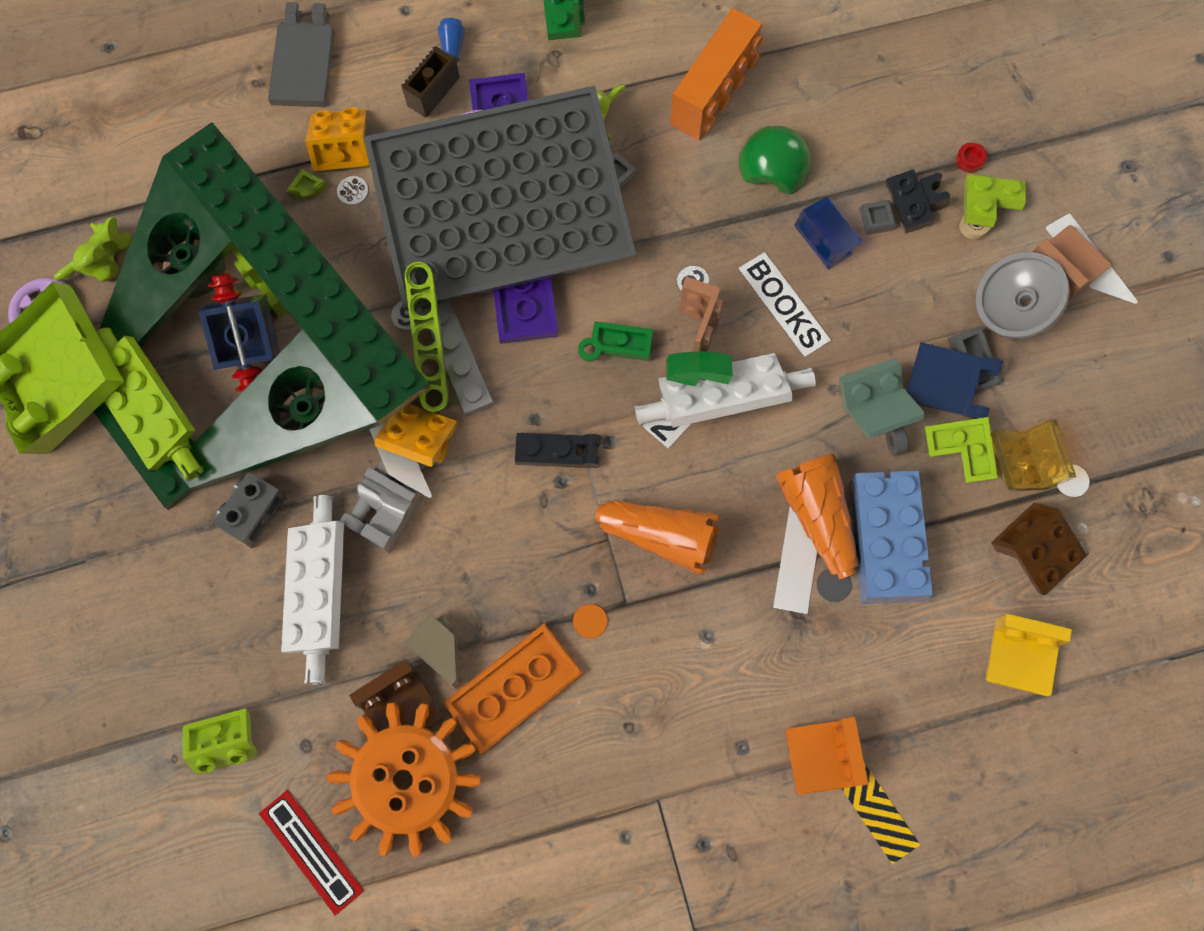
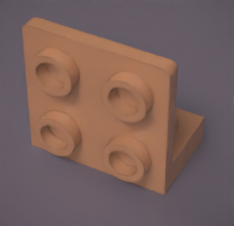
(1076, 257)
(703, 302)

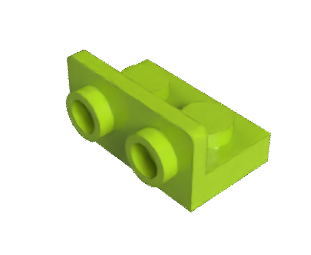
(218, 742)

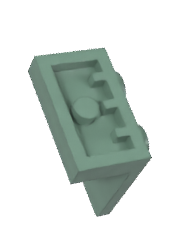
(878, 400)

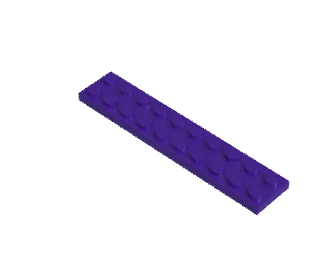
(528, 308)

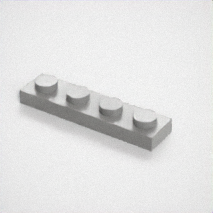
(461, 363)

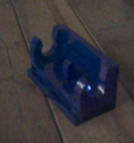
(827, 232)

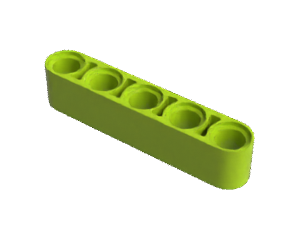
(428, 322)

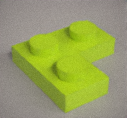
(987, 193)
(255, 281)
(969, 438)

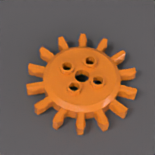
(432, 762)

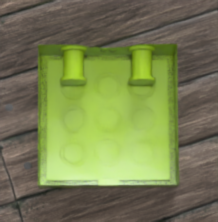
(52, 370)

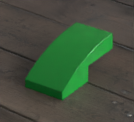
(690, 366)

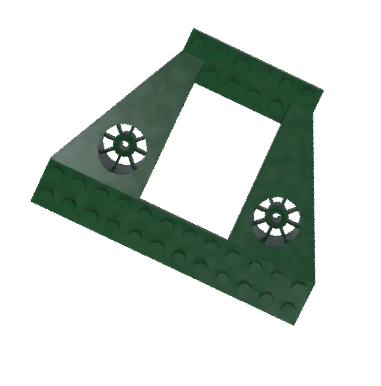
(216, 198)

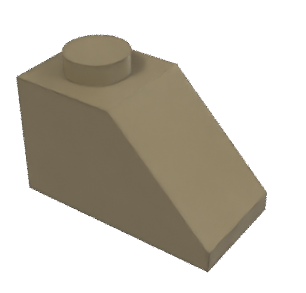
(437, 647)

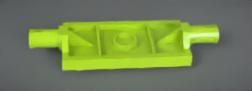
(148, 409)

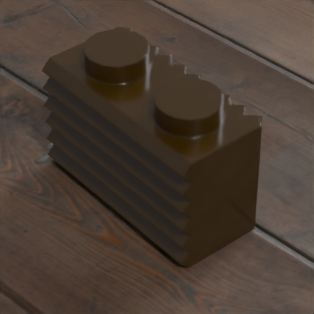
(430, 81)

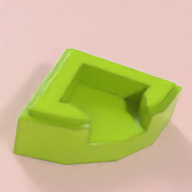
(306, 185)

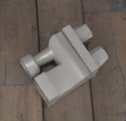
(393, 505)

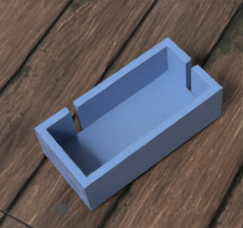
(890, 537)

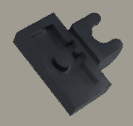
(916, 199)

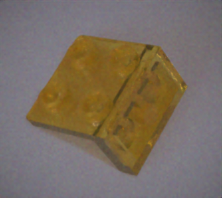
(1033, 457)

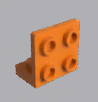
(826, 756)

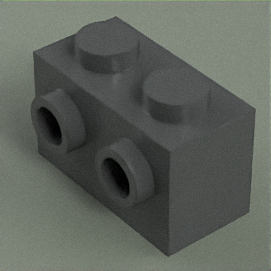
(249, 509)

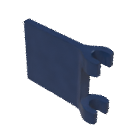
(949, 380)

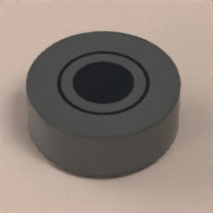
(897, 441)

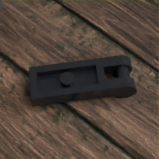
(557, 450)

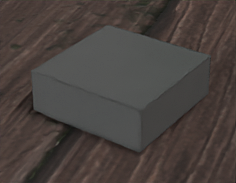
(877, 217)

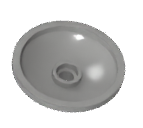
(1016, 280)

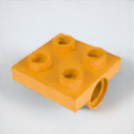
(417, 435)

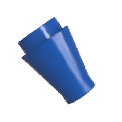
(451, 36)

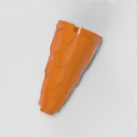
(819, 502)
(675, 535)

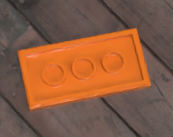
(513, 688)

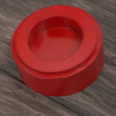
(971, 157)

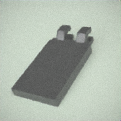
(302, 59)

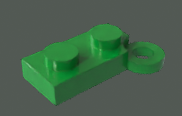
(618, 342)

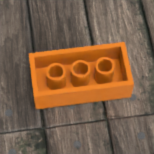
(716, 74)

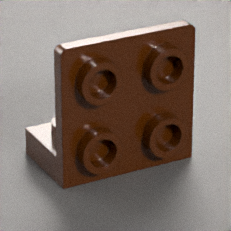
(1041, 545)
(397, 685)

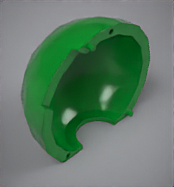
(776, 157)

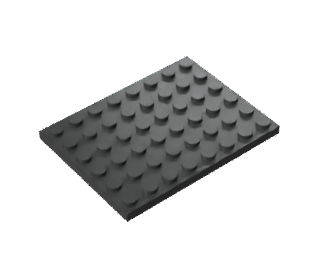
(501, 195)

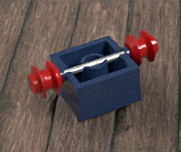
(238, 330)

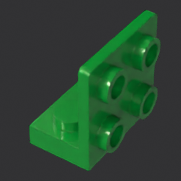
(564, 18)

